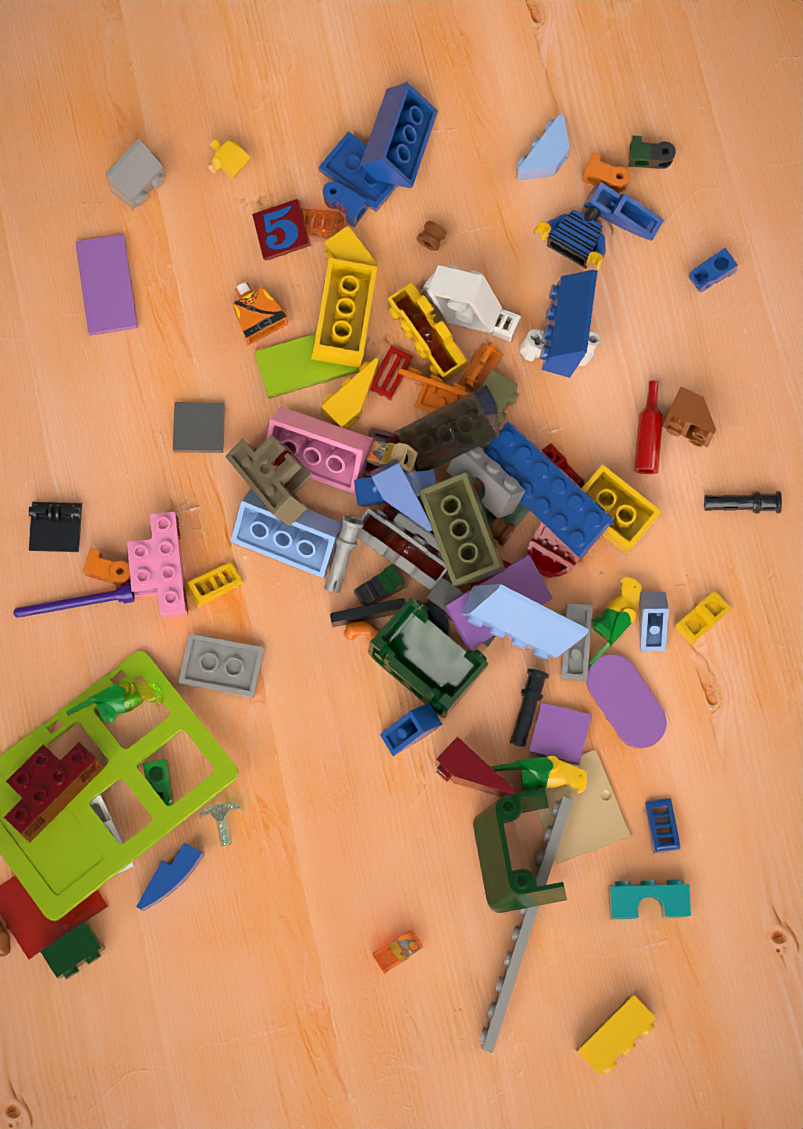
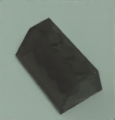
(452, 429)

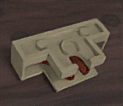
(273, 475)

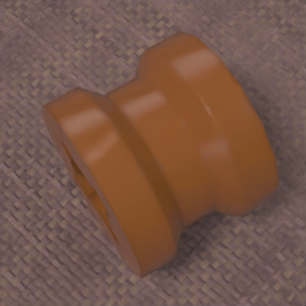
(431, 235)

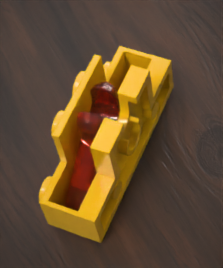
(429, 335)

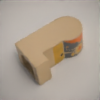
(383, 453)

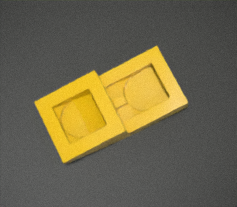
(703, 617)

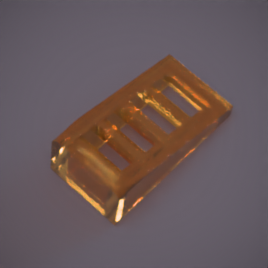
(329, 216)

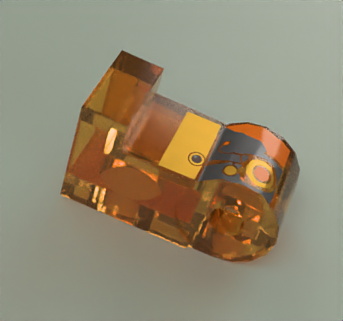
(397, 951)

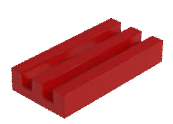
(382, 391)

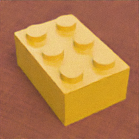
(631, 511)

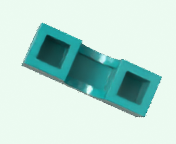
(673, 898)

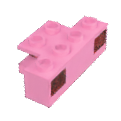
(158, 566)

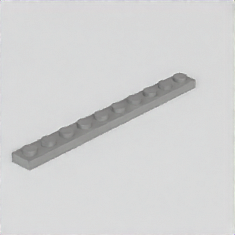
(521, 934)

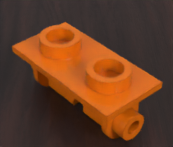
(480, 366)

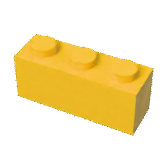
(616, 1036)

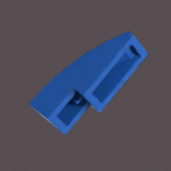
(624, 211)
(418, 480)
(170, 877)

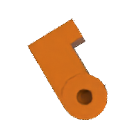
(614, 177)
(106, 570)

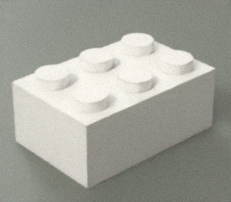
(465, 298)

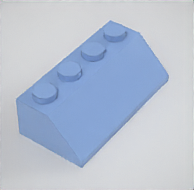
(305, 544)

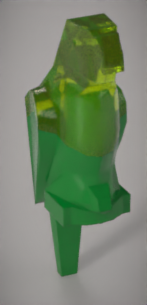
(122, 698)

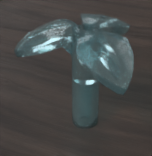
(219, 813)

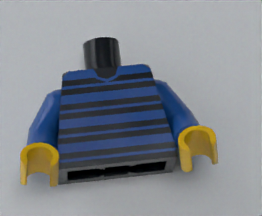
(576, 236)

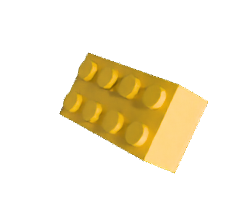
(344, 313)

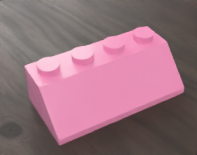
(326, 450)

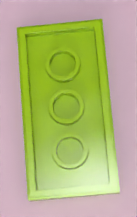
(290, 367)

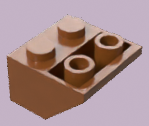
(690, 418)

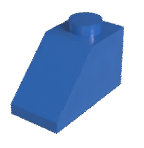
(411, 729)

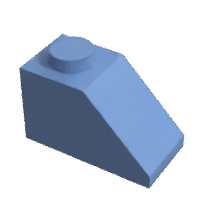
(653, 621)

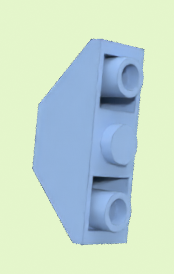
(547, 153)

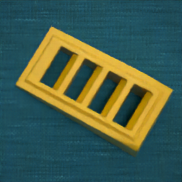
(192, 585)

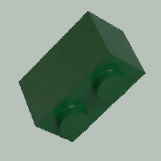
(72, 951)

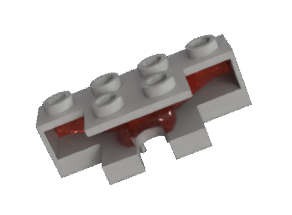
(400, 549)

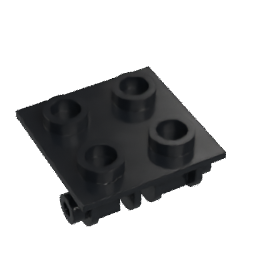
(55, 526)

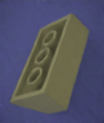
(462, 530)

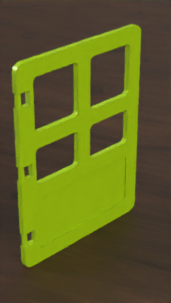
(76, 848)

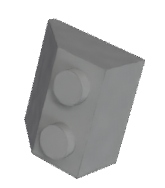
(135, 175)

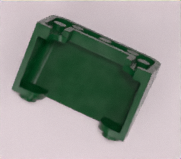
(426, 658)

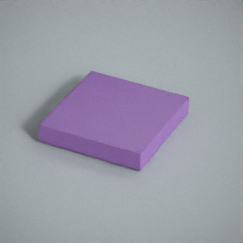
(560, 733)

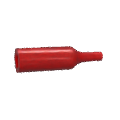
(649, 434)

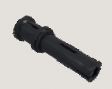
(755, 502)
(531, 696)

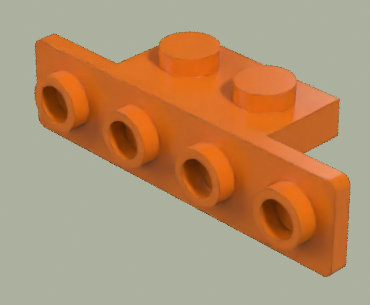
(433, 391)

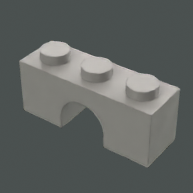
(501, 490)

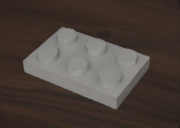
(221, 665)

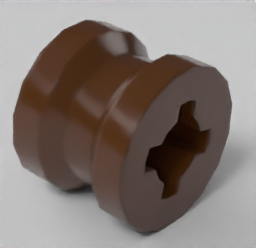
(502, 530)

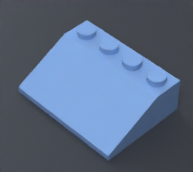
(522, 620)

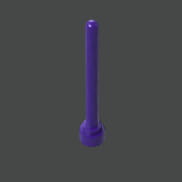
(122, 594)

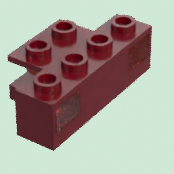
(49, 787)

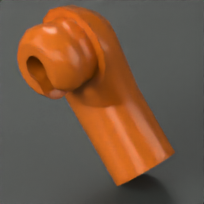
(360, 628)

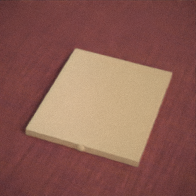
(593, 816)

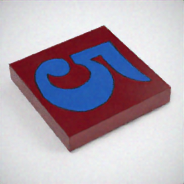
(281, 229)

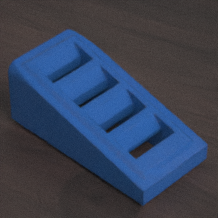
(662, 847)

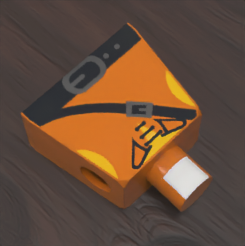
(257, 313)

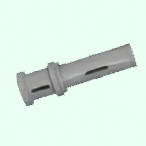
(345, 544)

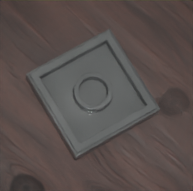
(198, 427)

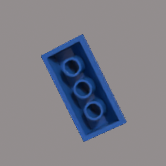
(399, 136)
(568, 322)

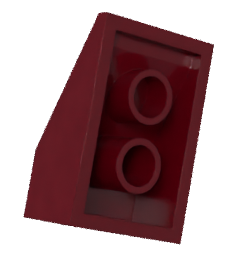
(467, 769)

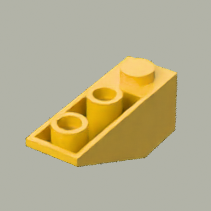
(349, 402)

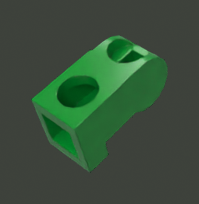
(158, 776)

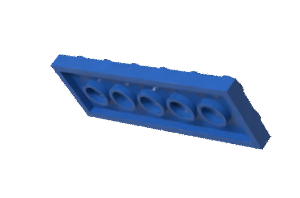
(550, 491)

